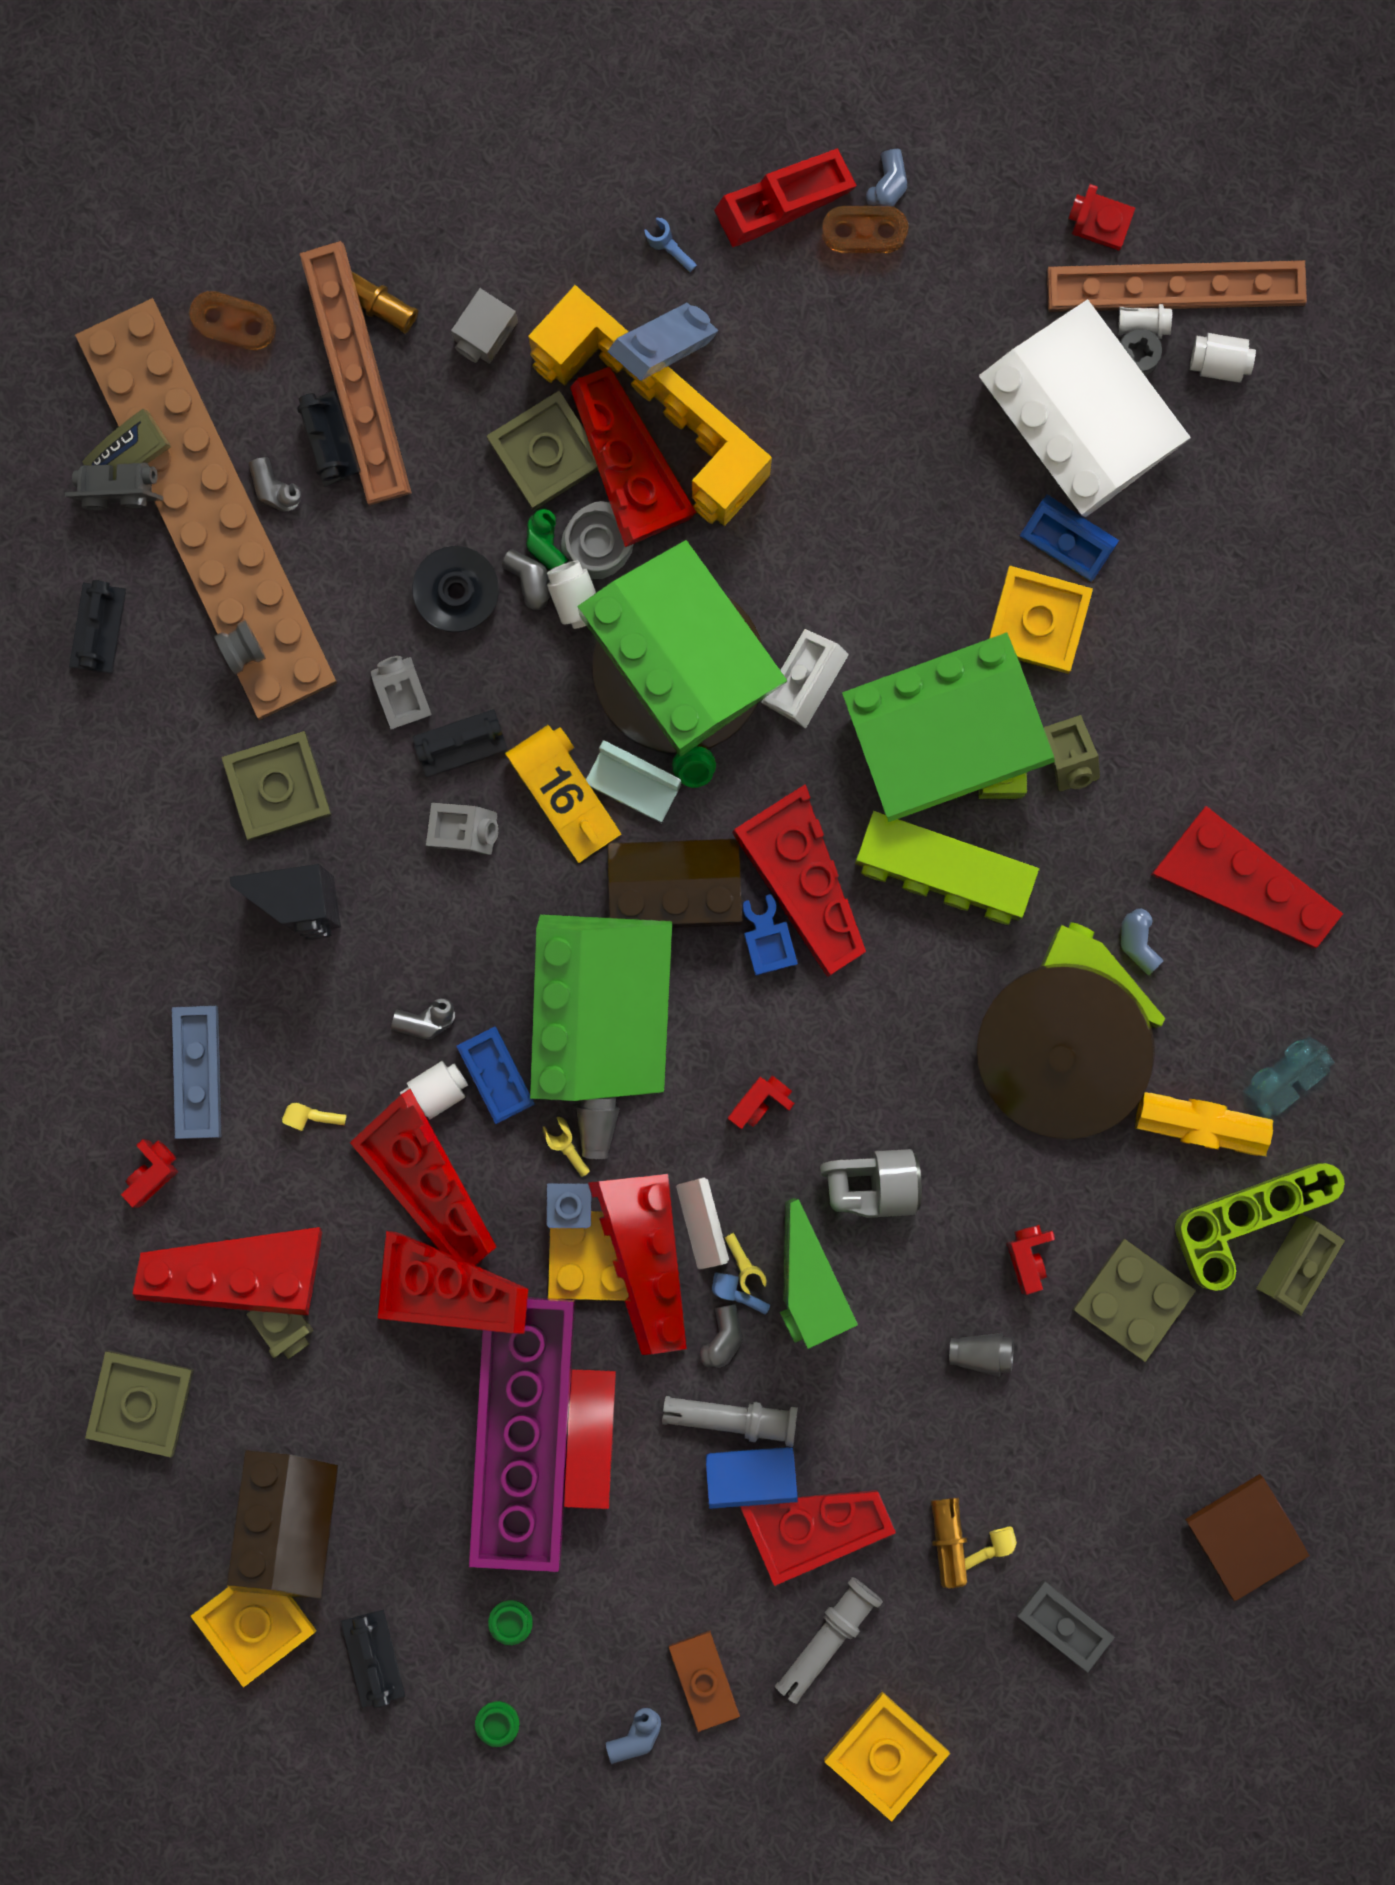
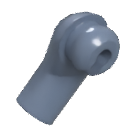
(892, 184)
(1135, 939)
(639, 1739)

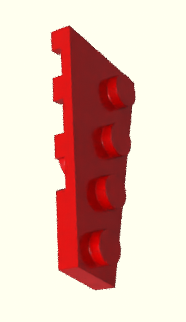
(632, 468)
(795, 865)
(1237, 874)
(419, 1174)
(643, 1239)
(242, 1273)
(443, 1290)

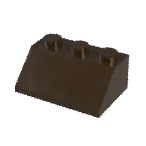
(676, 882)
(282, 1525)

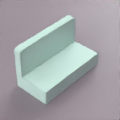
(633, 782)

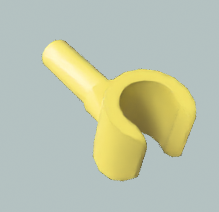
(298, 1114)
(564, 1144)
(743, 1262)
(1003, 1544)

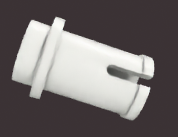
(1153, 319)

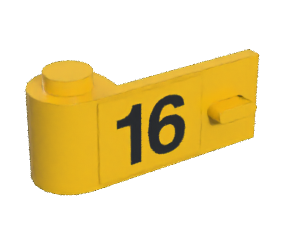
(563, 791)

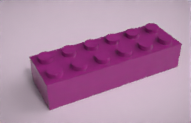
(523, 1441)

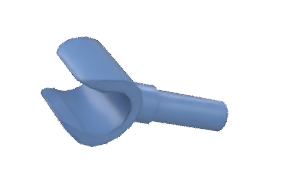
(667, 243)
(725, 1288)

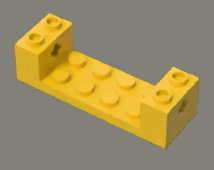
(738, 464)

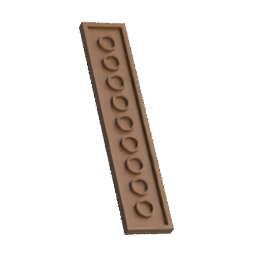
(208, 507)

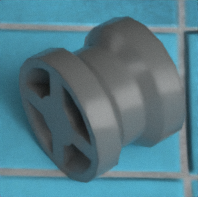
(1142, 340)
(239, 647)

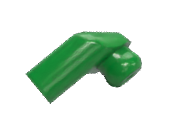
(541, 539)

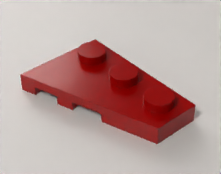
(815, 1530)

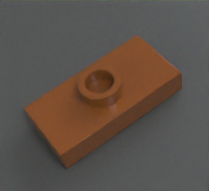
(704, 1681)

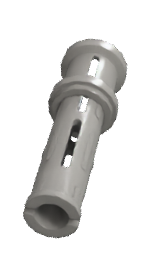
(752, 1421)
(840, 1624)

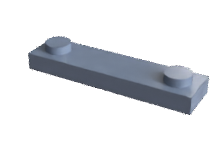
(663, 340)

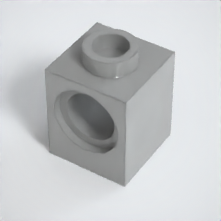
(483, 327)

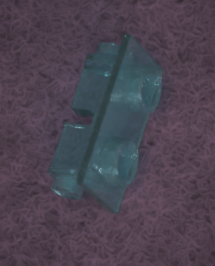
(1303, 1062)

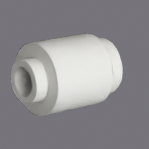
(1222, 357)
(569, 588)
(437, 1088)

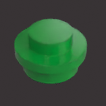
(694, 767)
(510, 1622)
(497, 1723)

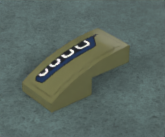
(132, 442)

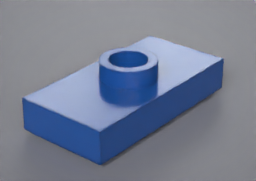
(495, 1075)

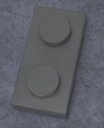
(1065, 1626)

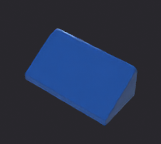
(1069, 538)
(751, 1477)

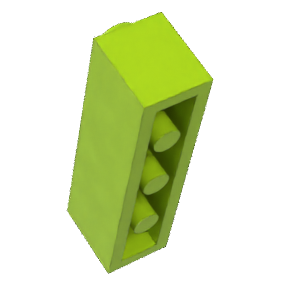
(946, 867)

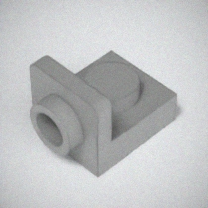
(400, 691)
(462, 828)

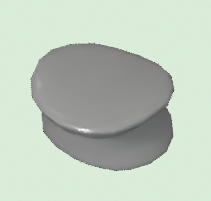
(595, 541)

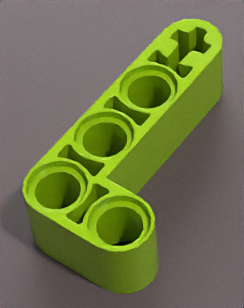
(1260, 1215)

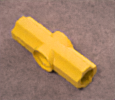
(1204, 1124)

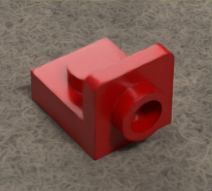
(1101, 218)
(752, 1107)
(148, 1181)
(1028, 1266)

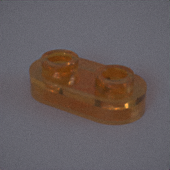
(864, 227)
(234, 319)

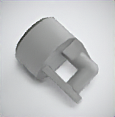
(893, 1179)

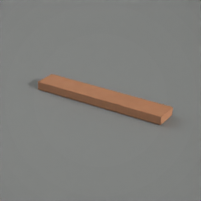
(1178, 285)
(355, 372)

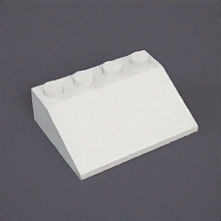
(1084, 407)

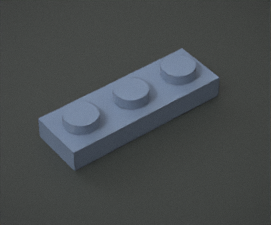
(196, 1072)

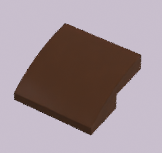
(1247, 1537)

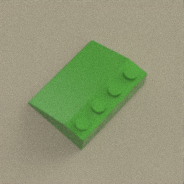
(681, 646)
(948, 727)
(600, 1007)
(811, 1291)

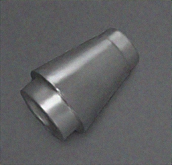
(596, 1126)
(983, 1353)

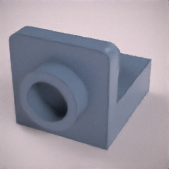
(569, 1206)

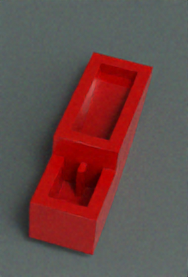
(783, 197)
(590, 1439)

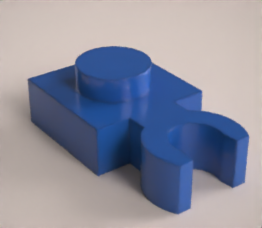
(769, 944)

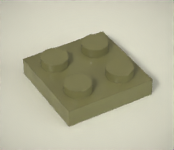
(544, 450)
(276, 786)
(1134, 1300)
(139, 1404)

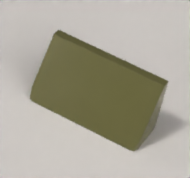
(1300, 1264)

